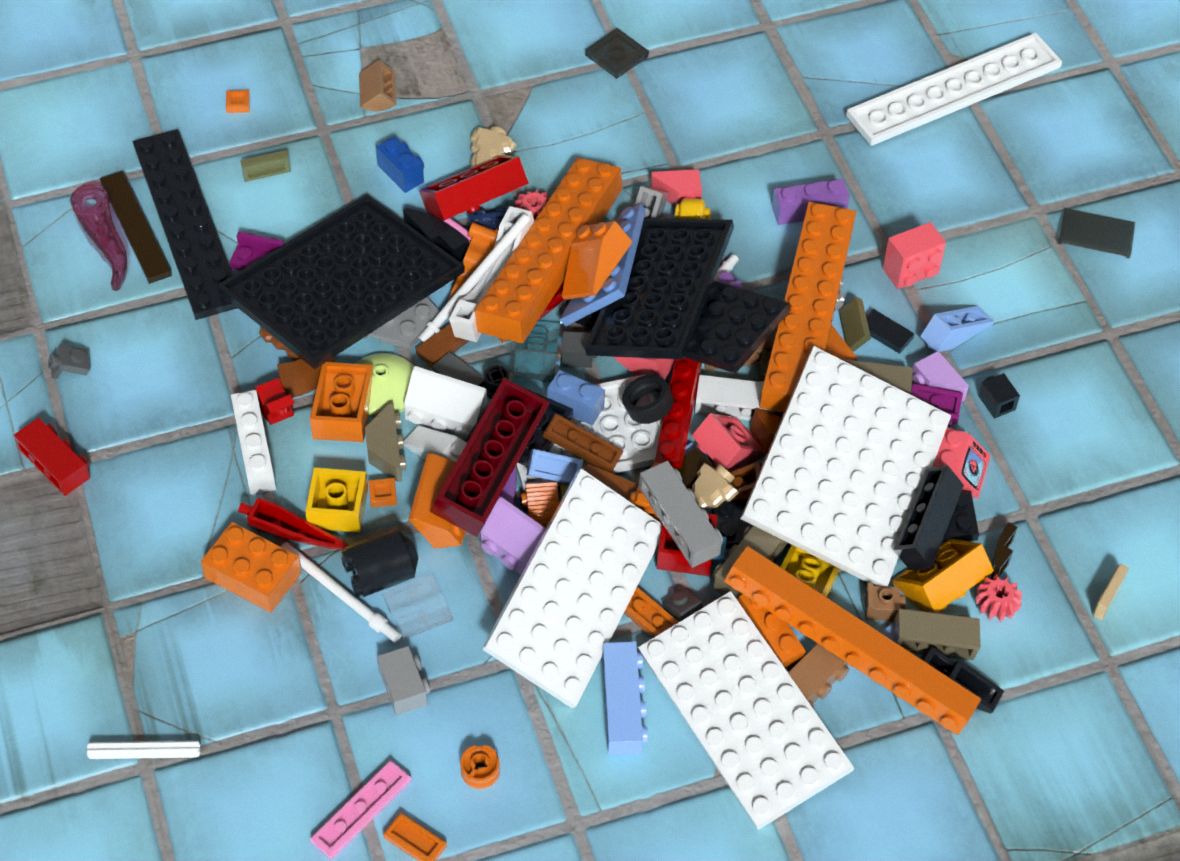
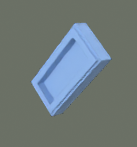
(553, 466)

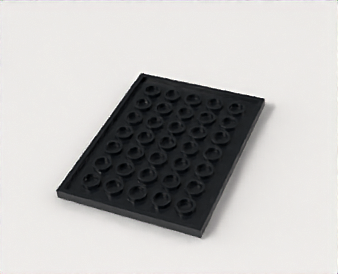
(340, 280)

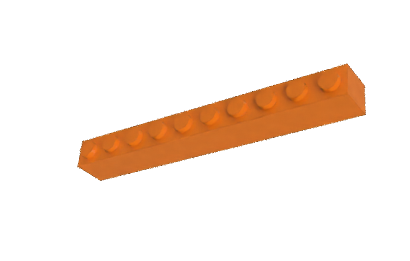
(852, 640)

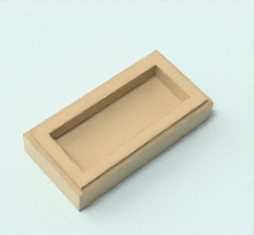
(1110, 591)

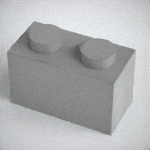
(402, 680)

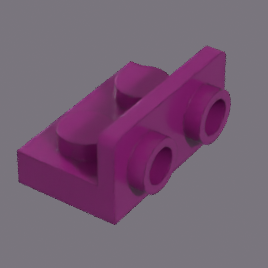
(252, 248)

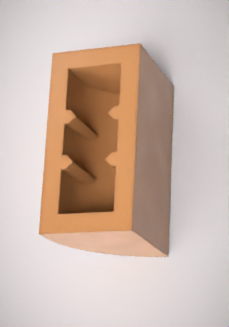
(377, 87)

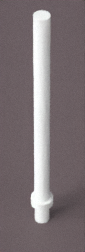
(433, 327)

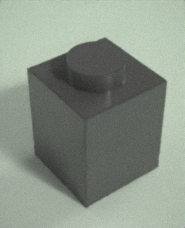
(574, 350)

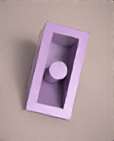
(938, 373)

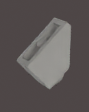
(652, 200)

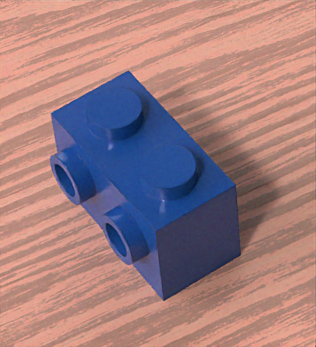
(400, 164)

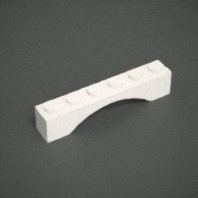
(463, 316)

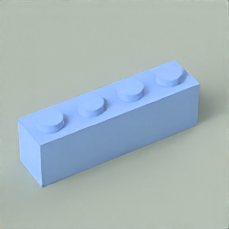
(622, 698)

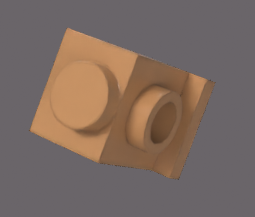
(883, 602)

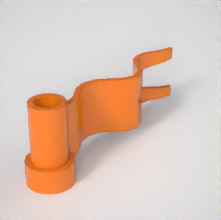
(481, 245)

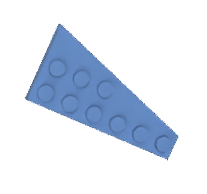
(616, 284)

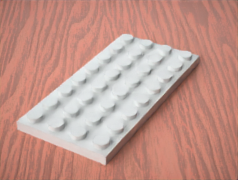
(574, 589)
(745, 710)

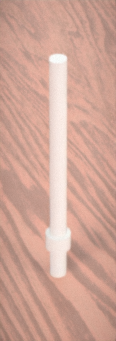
(376, 621)

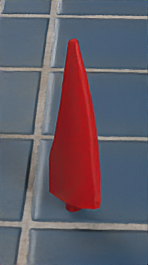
(285, 524)

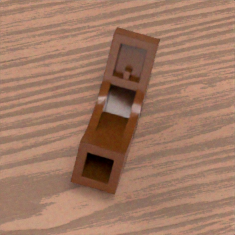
(299, 377)

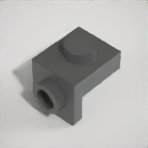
(69, 360)
(682, 605)

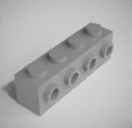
(680, 514)

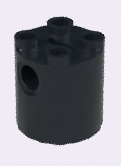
(380, 562)

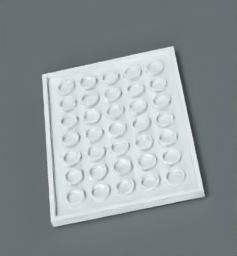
(845, 467)

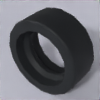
(654, 411)

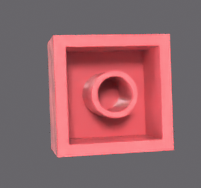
(914, 255)

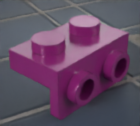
(942, 399)

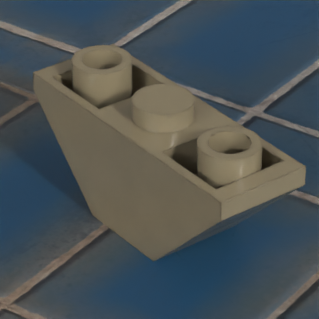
(385, 443)

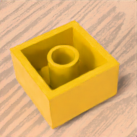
(337, 499)

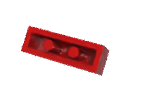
(52, 456)

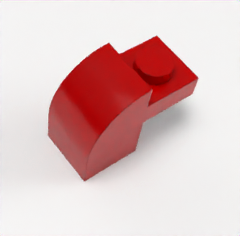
(274, 402)

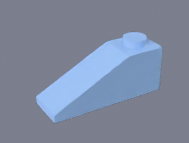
(954, 327)

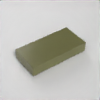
(265, 165)
(855, 324)

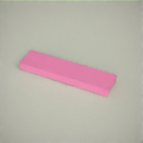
(360, 809)

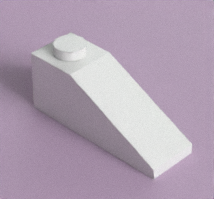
(427, 441)

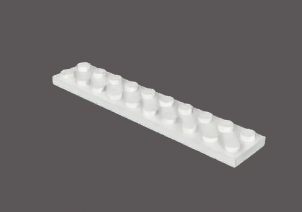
(953, 89)

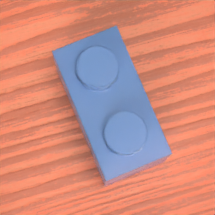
(583, 397)

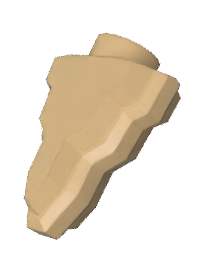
(490, 144)
(713, 486)

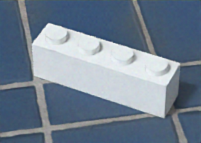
(729, 397)
(253, 442)

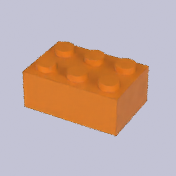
(251, 567)

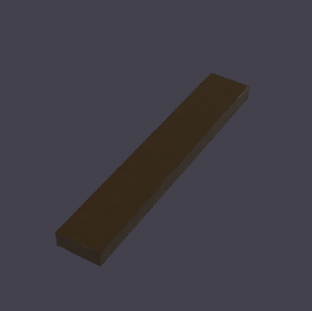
(135, 227)

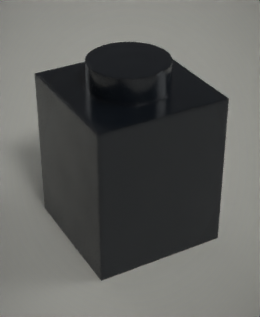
(999, 395)

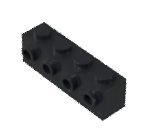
(928, 517)

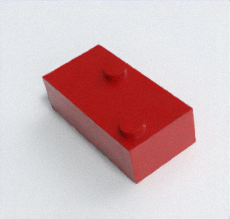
(473, 187)

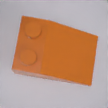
(593, 258)
(342, 402)

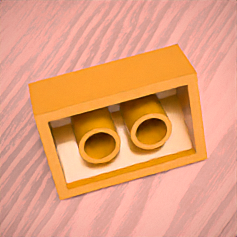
(954, 571)

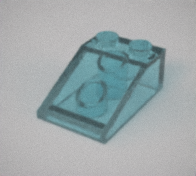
(539, 354)

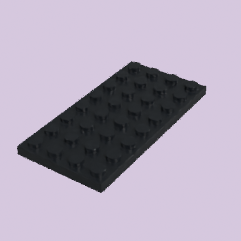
(664, 290)
(729, 326)

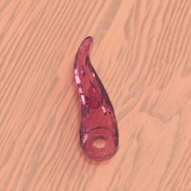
(100, 230)

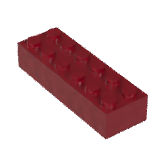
(489, 457)

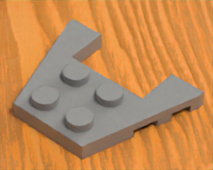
(408, 326)

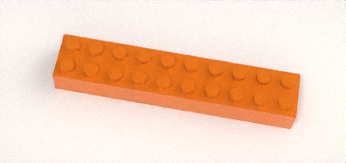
(542, 256)
(812, 299)

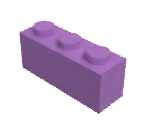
(792, 201)

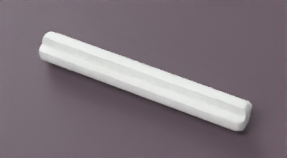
(143, 749)

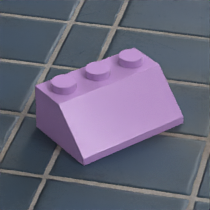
(510, 535)

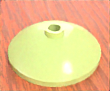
(390, 386)

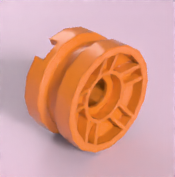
(483, 776)

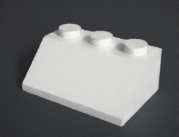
(444, 402)

